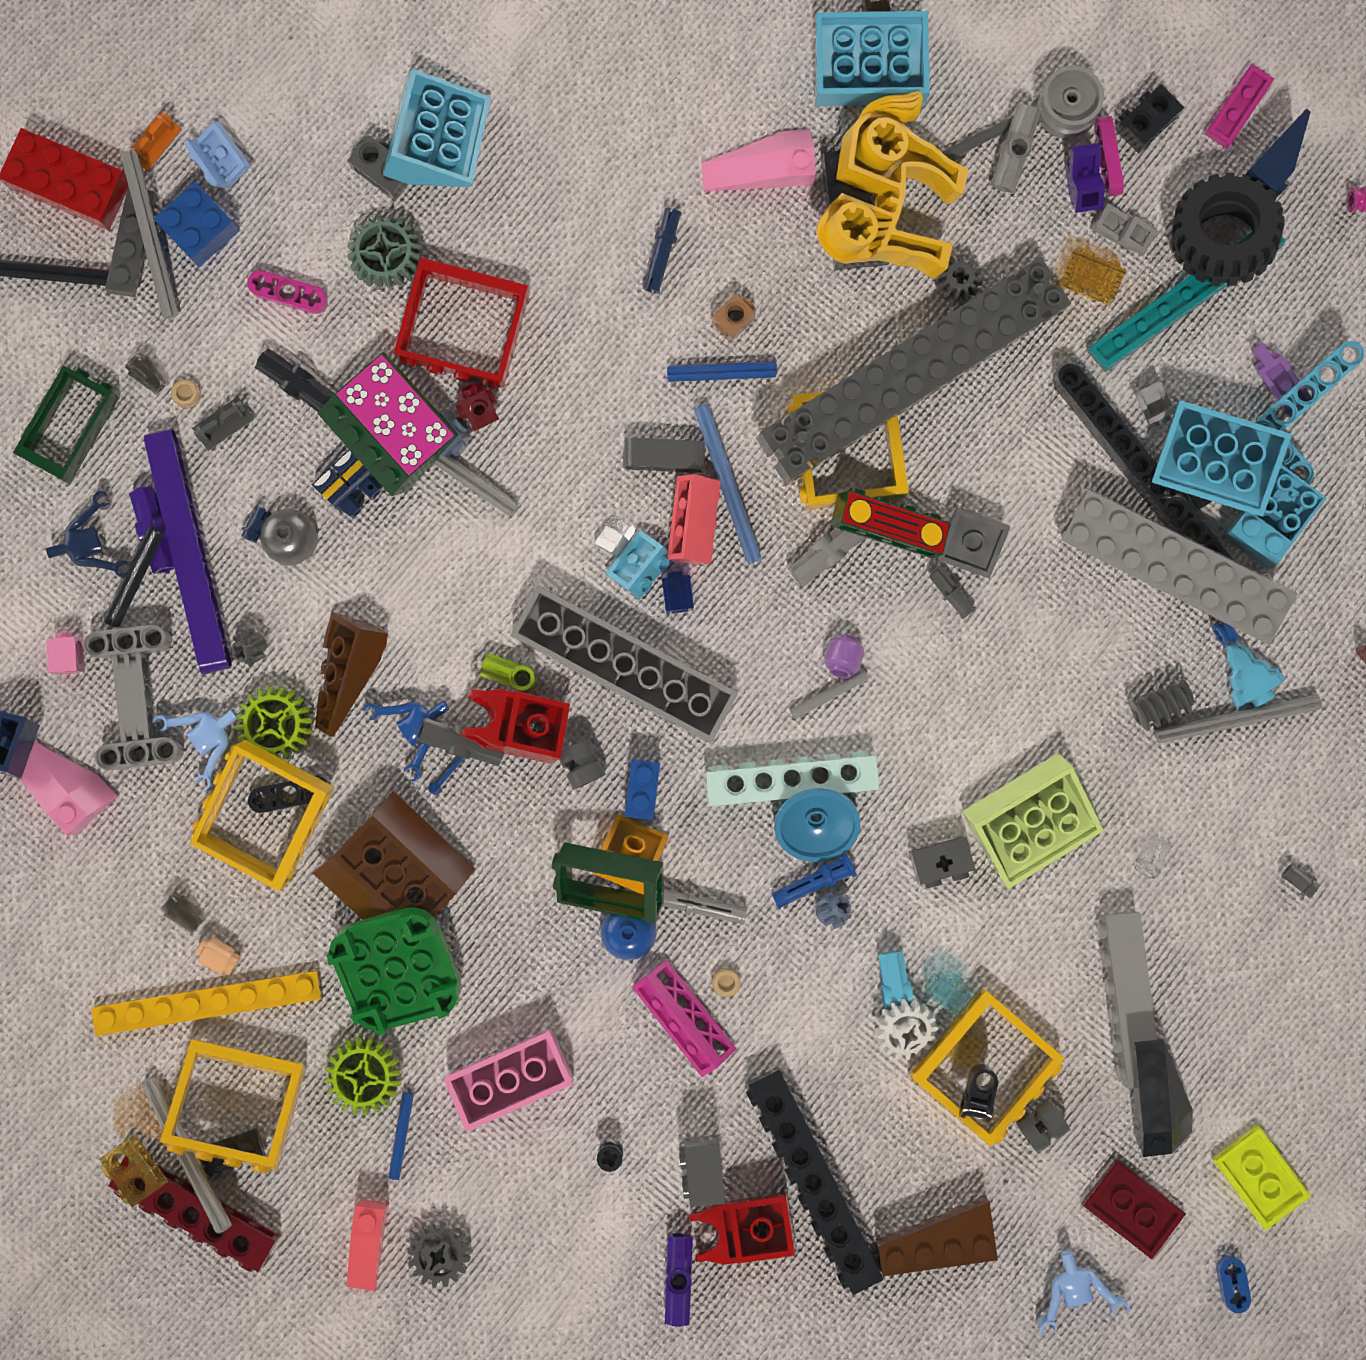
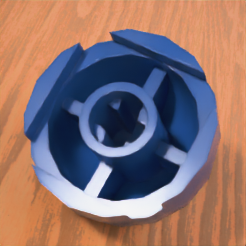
(627, 937)

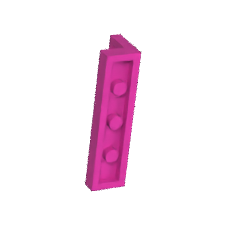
(681, 1022)

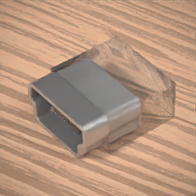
(615, 535)

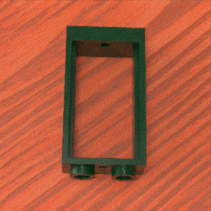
(46, 413)
(607, 899)

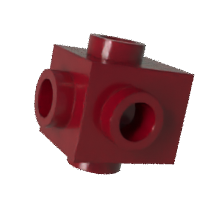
(477, 406)

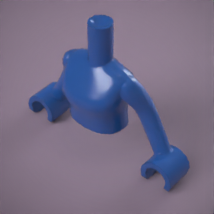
(410, 725)

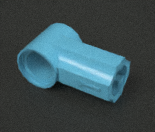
(894, 979)

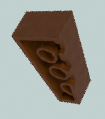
(941, 1241)

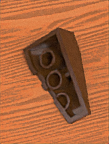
(351, 660)

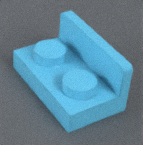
(639, 565)

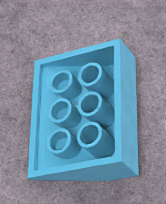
(870, 56)
(436, 133)
(1221, 458)

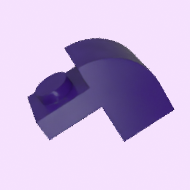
(1084, 179)

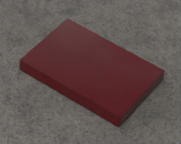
(1133, 1209)

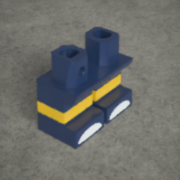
(340, 494)

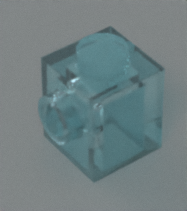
(948, 991)

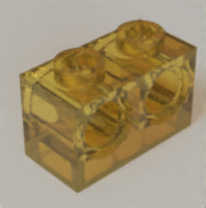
(140, 1166)

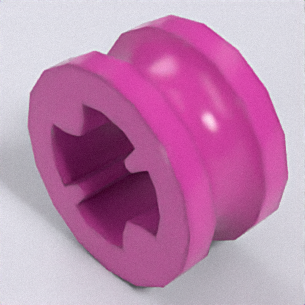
(1356, 199)

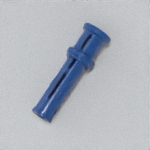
(826, 876)

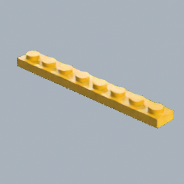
(207, 1003)

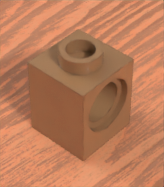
(729, 328)

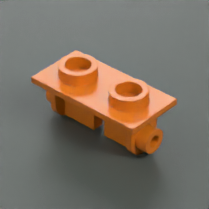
(155, 140)

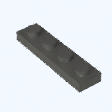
(128, 251)

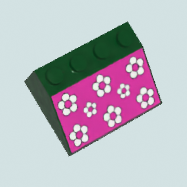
(388, 425)

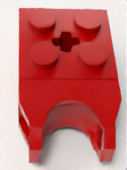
(510, 723)
(737, 1230)

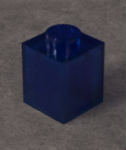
(677, 593)

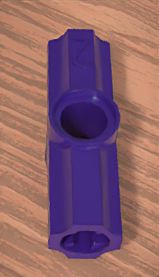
(149, 515)
(678, 1297)

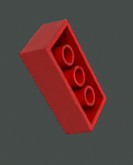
(64, 179)

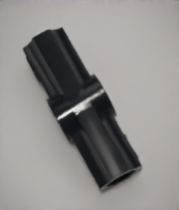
(293, 380)

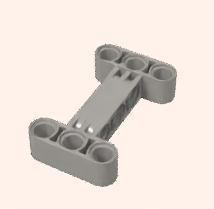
(133, 697)

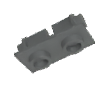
(222, 423)

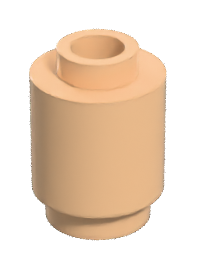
(217, 956)

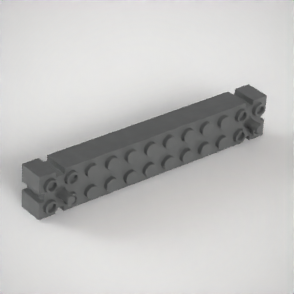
(913, 371)

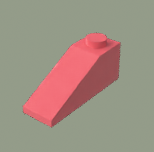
(366, 1244)

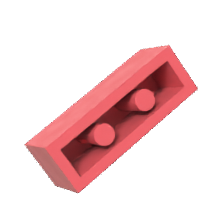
(694, 520)

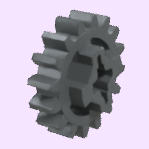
(429, 1249)

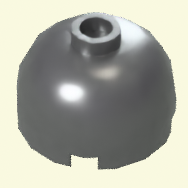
(288, 537)

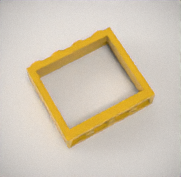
(896, 460)
(235, 857)
(950, 1039)
(244, 1059)

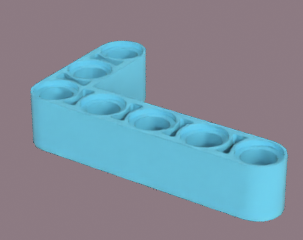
(1298, 407)

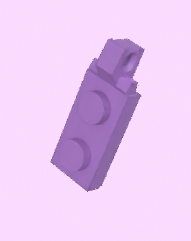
(1277, 374)

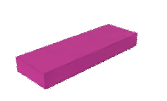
(1239, 106)

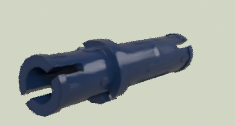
(662, 249)

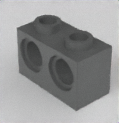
(374, 170)

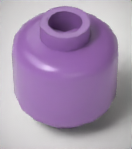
(844, 656)

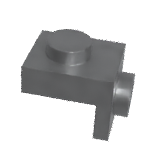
(1155, 403)

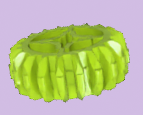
(284, 716)
(350, 1074)

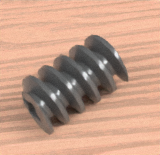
(1162, 705)

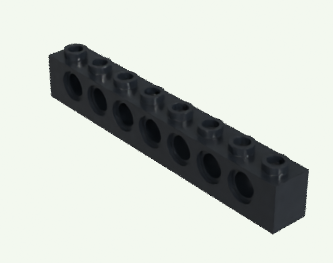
(865, 1271)

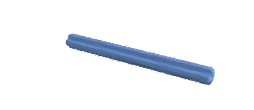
(727, 483)

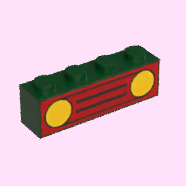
(890, 523)

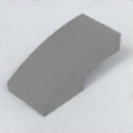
(1124, 230)

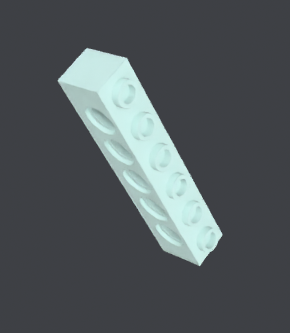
(865, 778)

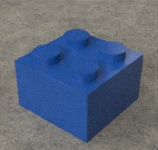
(196, 224)

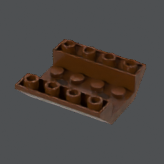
(410, 858)

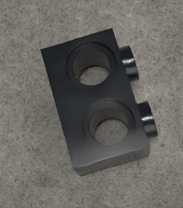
(1151, 120)

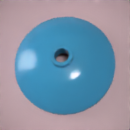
(817, 836)

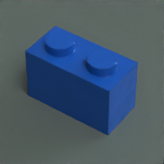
(642, 789)

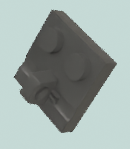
(974, 542)

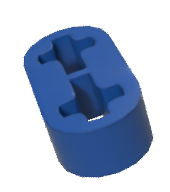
(1240, 1282)

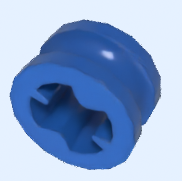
(1224, 633)

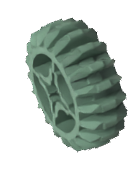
(374, 252)

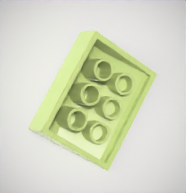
(1033, 820)

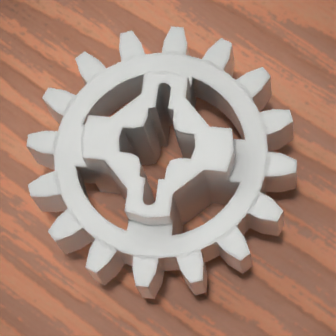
(905, 1029)

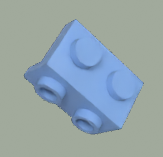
(217, 156)

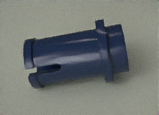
(253, 527)

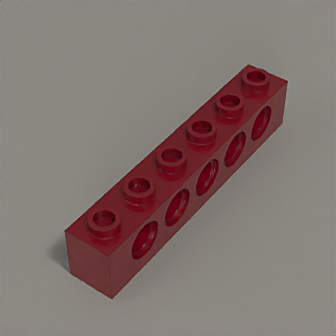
(261, 1239)

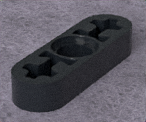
(270, 805)

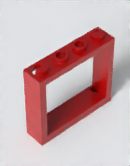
(470, 279)

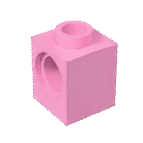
(65, 654)

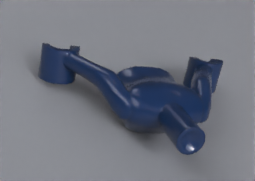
(84, 543)

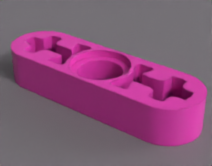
(1110, 158)
(266, 293)

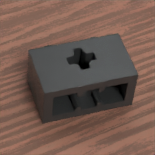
(954, 850)

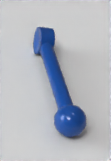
(435, 788)

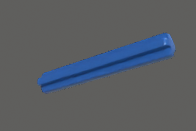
(721, 371)

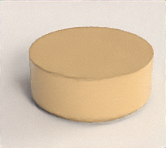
(185, 393)
(726, 982)

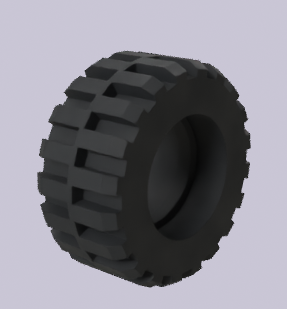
(1231, 197)

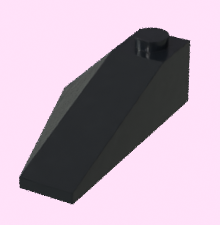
(1160, 1102)

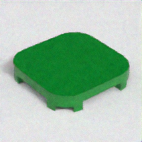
(395, 969)

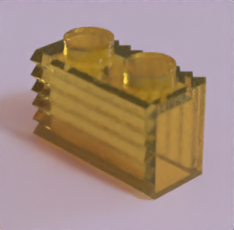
(1092, 276)

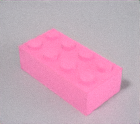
(508, 1079)

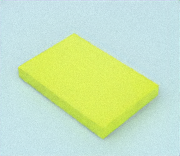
(1261, 1177)

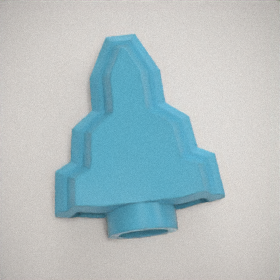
(1250, 677)

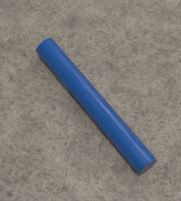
(401, 1135)

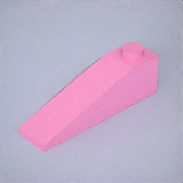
(769, 163)
(65, 789)

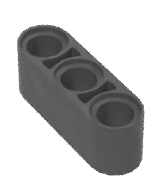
(664, 455)

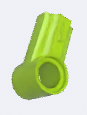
(507, 672)

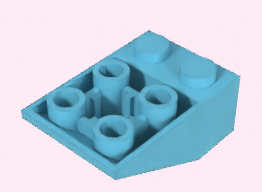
(1286, 515)

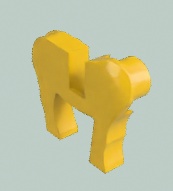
(878, 158)

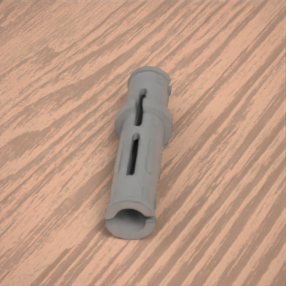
(736, 913)

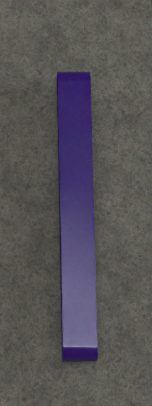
(187, 551)

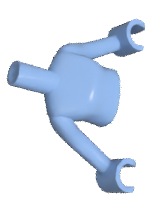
(205, 736)
(1076, 1291)

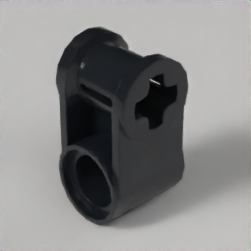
(979, 1100)

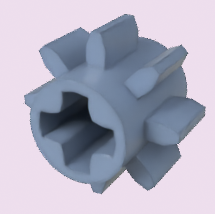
(833, 910)

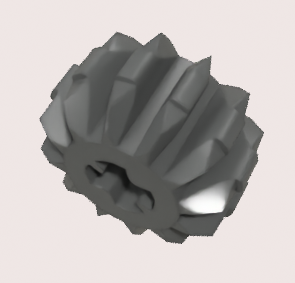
(968, 276)

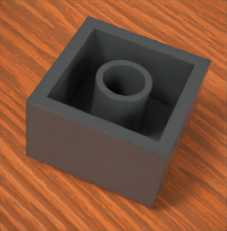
(704, 1171)

